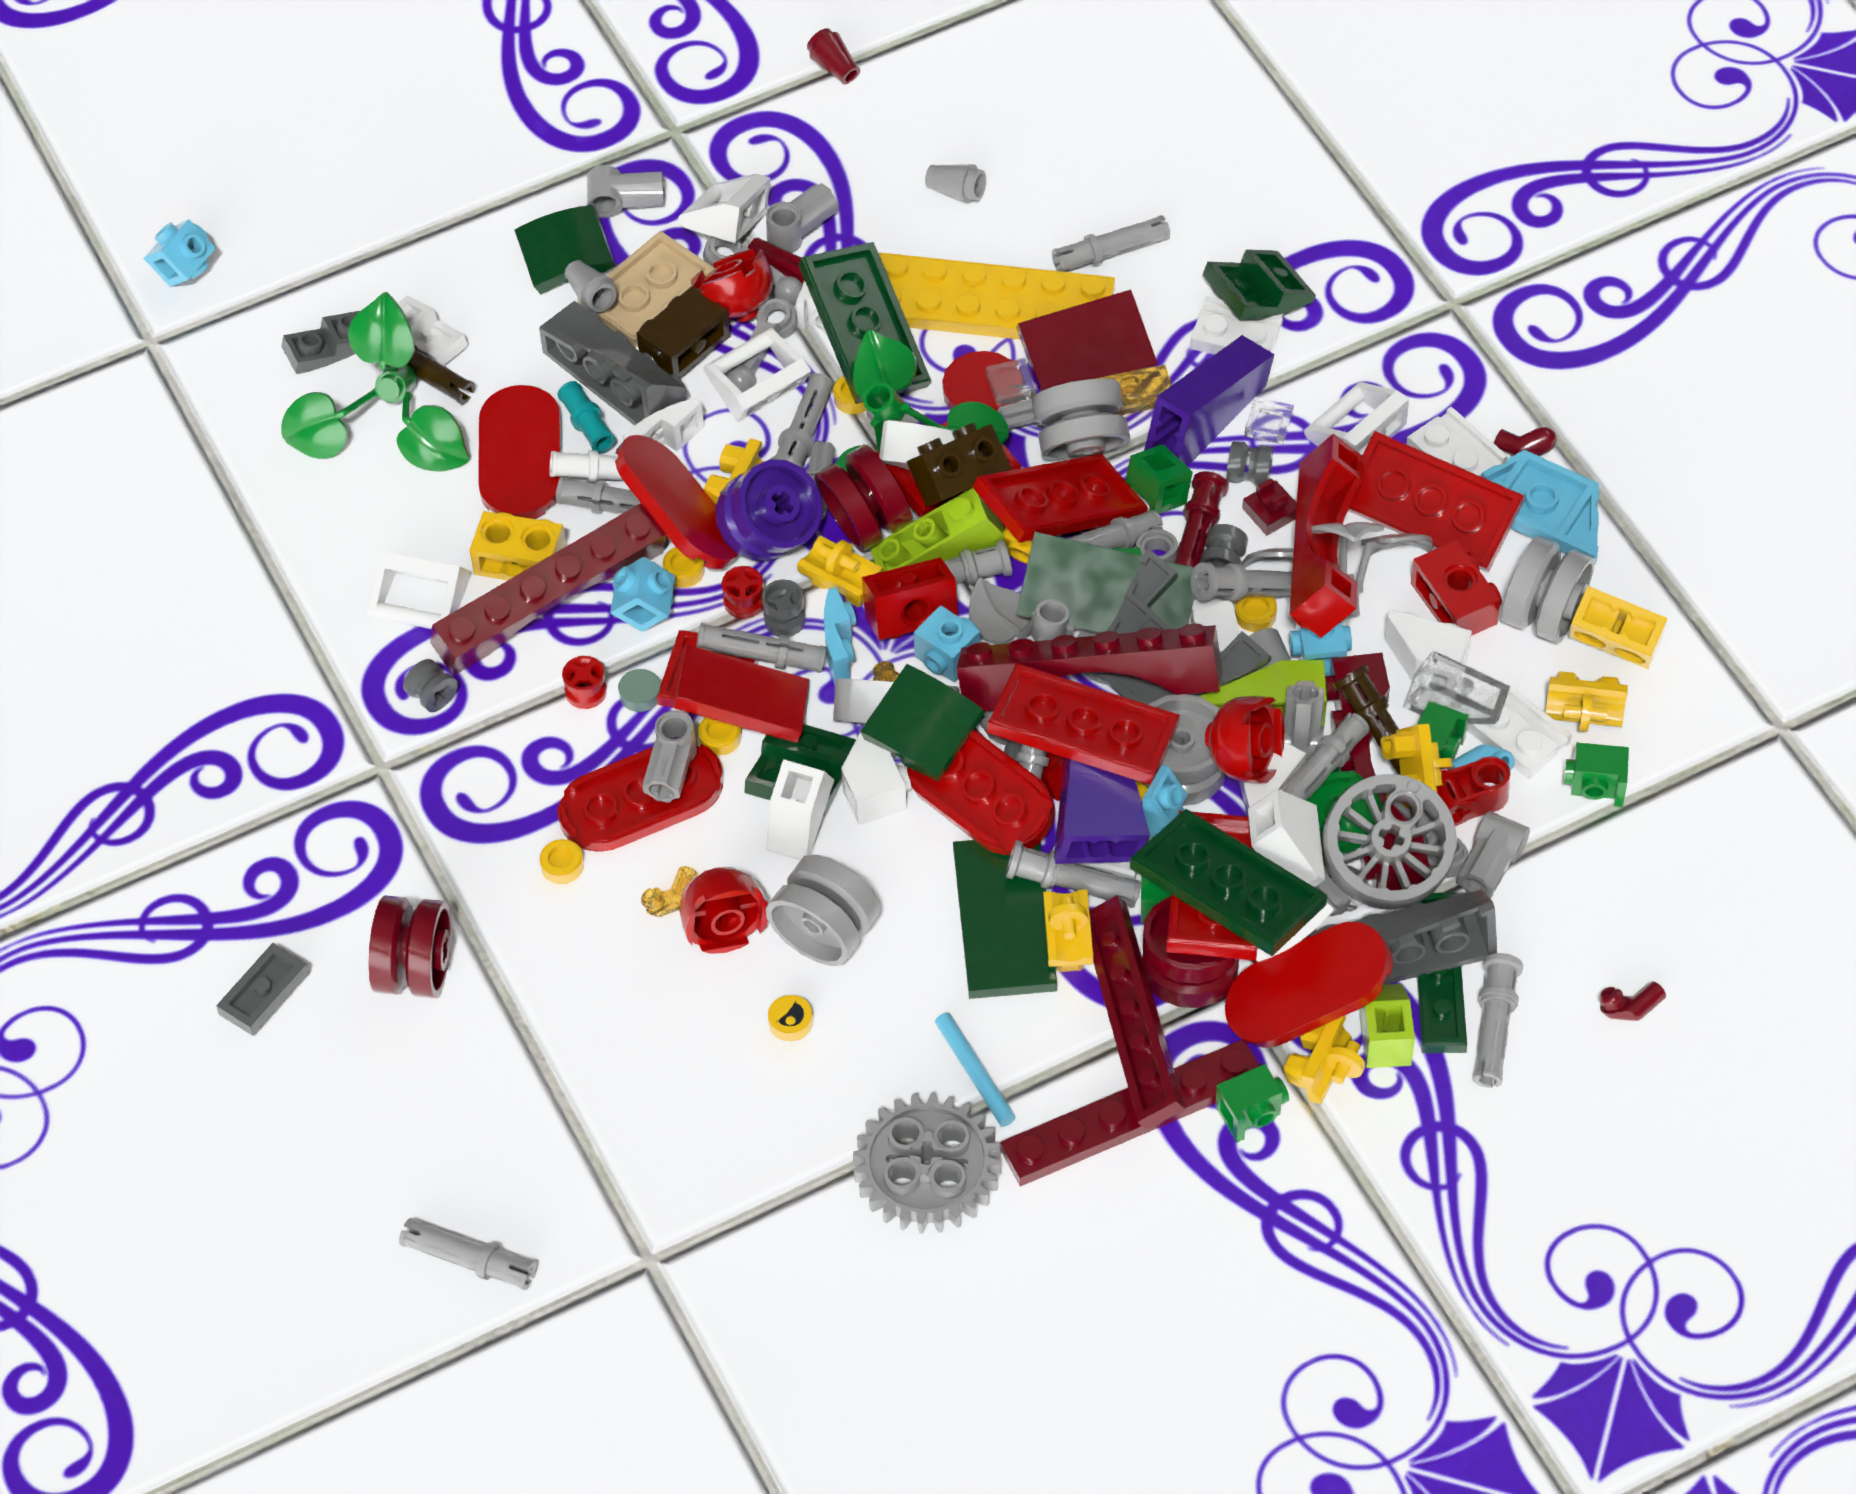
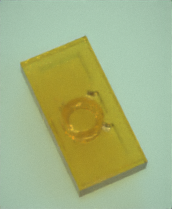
(1141, 387)

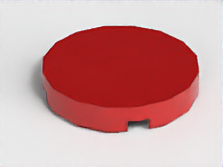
(967, 380)

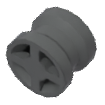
(430, 685)

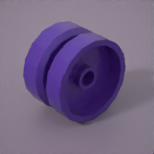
(769, 510)

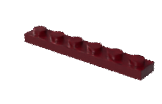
(1133, 1015)
(1113, 1118)

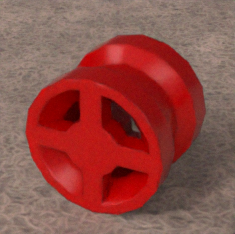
(734, 587)
(584, 671)

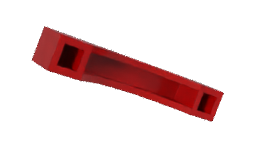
(1326, 487)

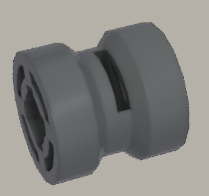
(1259, 464)
(1224, 545)
(783, 608)

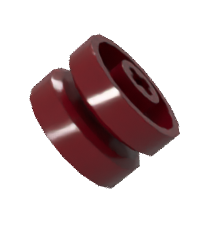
(863, 498)
(409, 946)
(1182, 978)

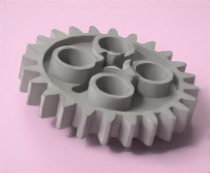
(923, 1198)

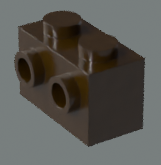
(684, 332)
(954, 467)

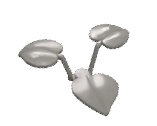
(1353, 532)
(994, 614)

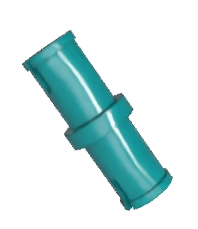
(586, 416)

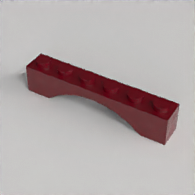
(494, 617)
(1177, 659)
(1360, 756)

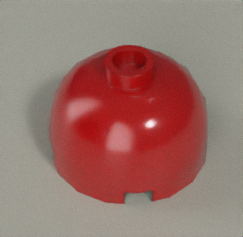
(738, 283)
(1246, 737)
(722, 909)

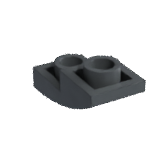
(320, 346)

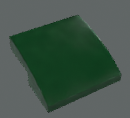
(558, 240)
(1259, 284)
(922, 722)
(814, 749)

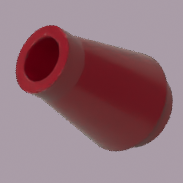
(831, 53)

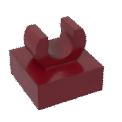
(1270, 506)

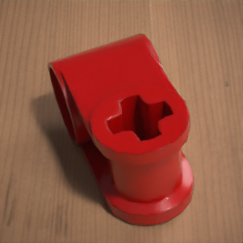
(1466, 788)

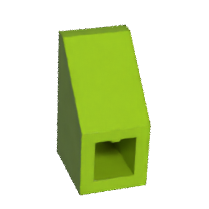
(1388, 1029)

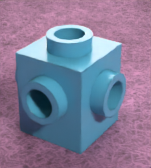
(180, 252)
(642, 594)
(941, 639)
(1312, 647)

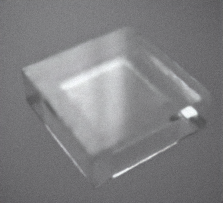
(1010, 382)
(1269, 420)

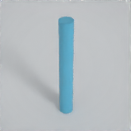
(975, 1069)

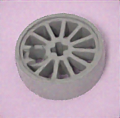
(1419, 797)

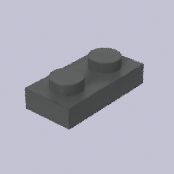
(262, 989)

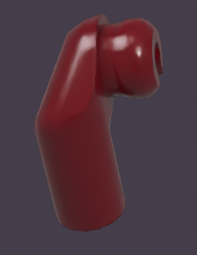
(1536, 441)
(1631, 1008)

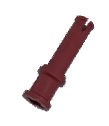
(1200, 515)

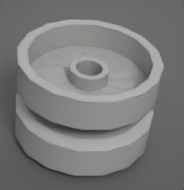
(1080, 419)
(1547, 589)
(1188, 753)
(823, 910)

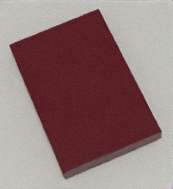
(1087, 341)

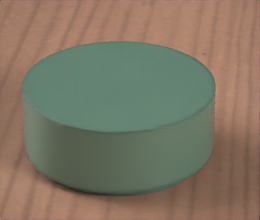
(639, 690)

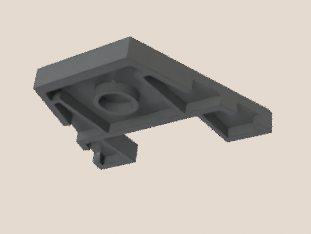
(1151, 581)

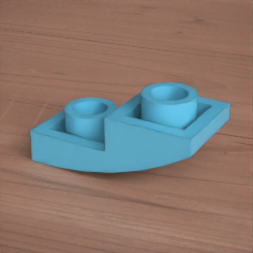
(838, 636)
(1163, 800)

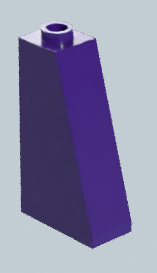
(1209, 399)
(1098, 817)

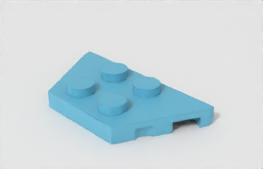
(1555, 504)

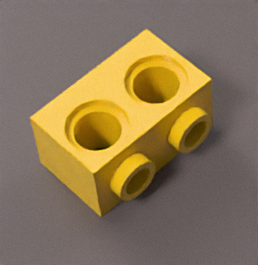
(512, 544)
(1618, 627)

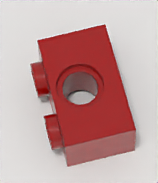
(1455, 588)
(906, 596)

